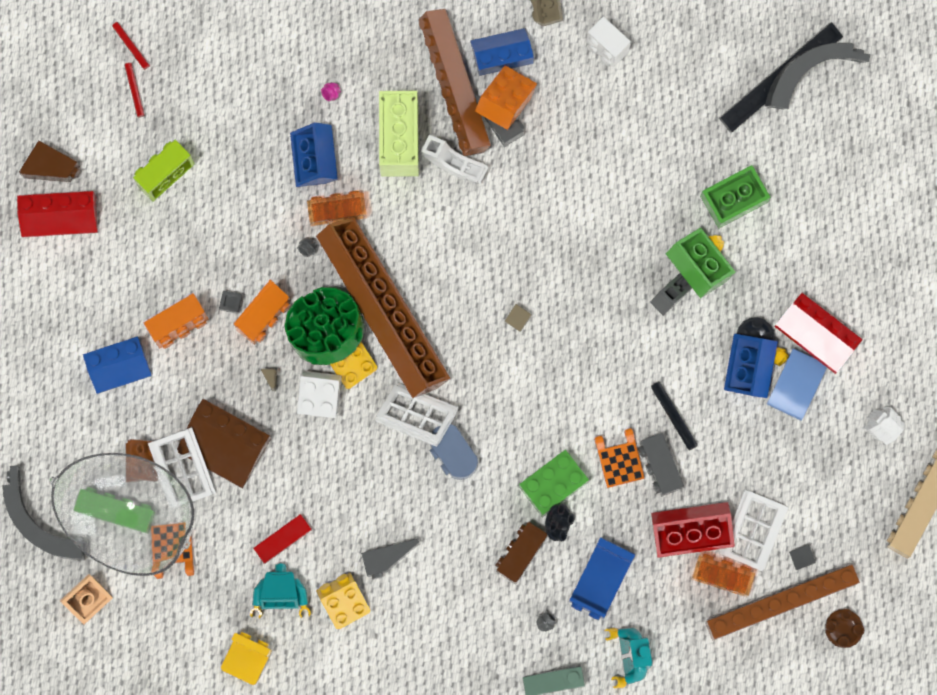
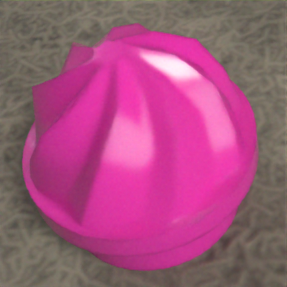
(330, 91)

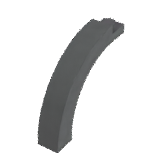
(791, 73)
(28, 528)

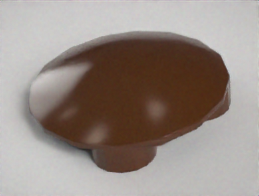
(844, 628)

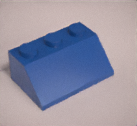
(502, 50)
(313, 155)
(117, 365)
(750, 365)

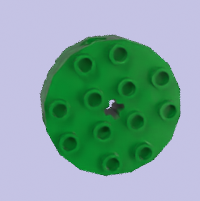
(324, 326)

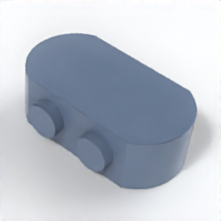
(455, 454)

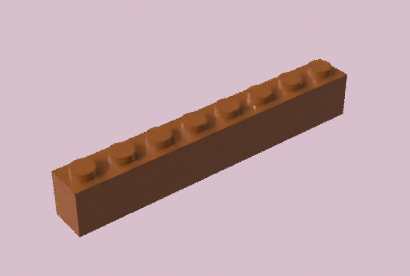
(454, 82)
(782, 602)

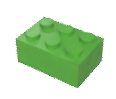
(735, 196)
(700, 262)
(553, 483)

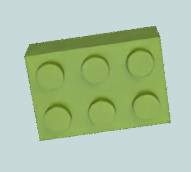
(163, 170)

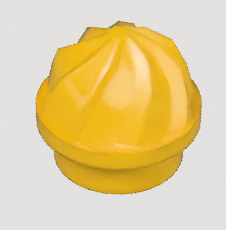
(717, 241)
(780, 356)

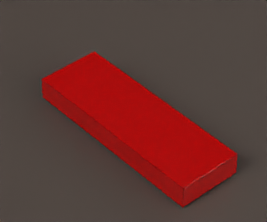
(282, 539)

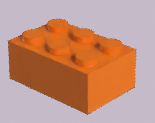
(506, 97)
(176, 321)

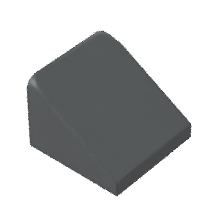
(802, 557)

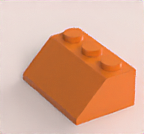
(262, 312)

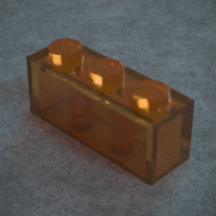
(336, 208)
(723, 575)

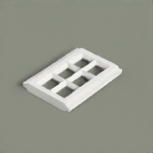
(416, 432)
(194, 452)
(773, 529)

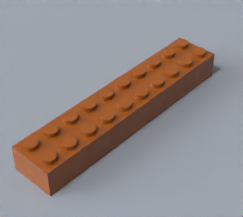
(383, 307)

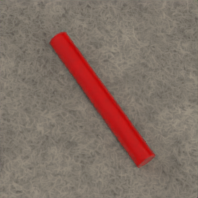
(130, 45)
(134, 90)

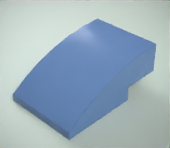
(797, 384)

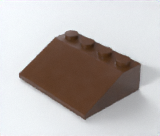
(226, 443)

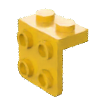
(355, 367)
(343, 601)
(246, 658)

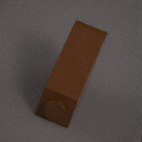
(49, 165)

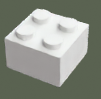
(607, 42)
(319, 394)

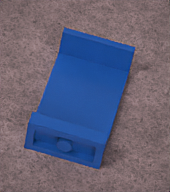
(601, 579)

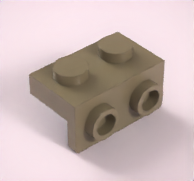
(547, 12)

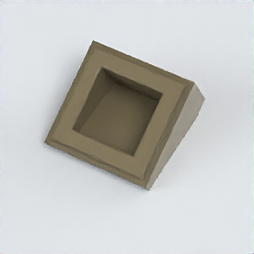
(518, 318)
(271, 377)

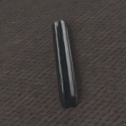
(674, 416)

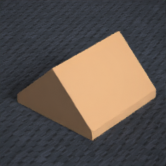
(86, 599)

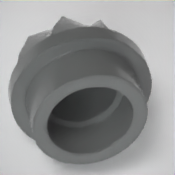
(307, 246)
(546, 621)

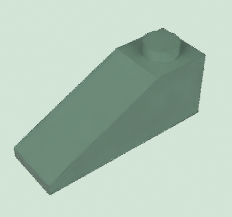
(554, 681)

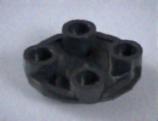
(757, 328)
(558, 522)

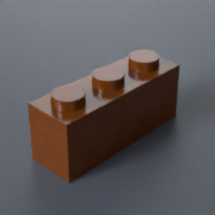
(521, 552)

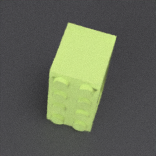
(398, 133)

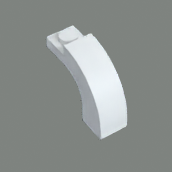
(446, 158)

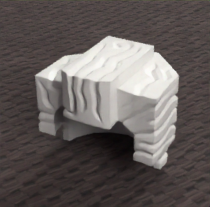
(885, 425)

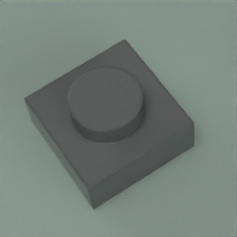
(230, 302)

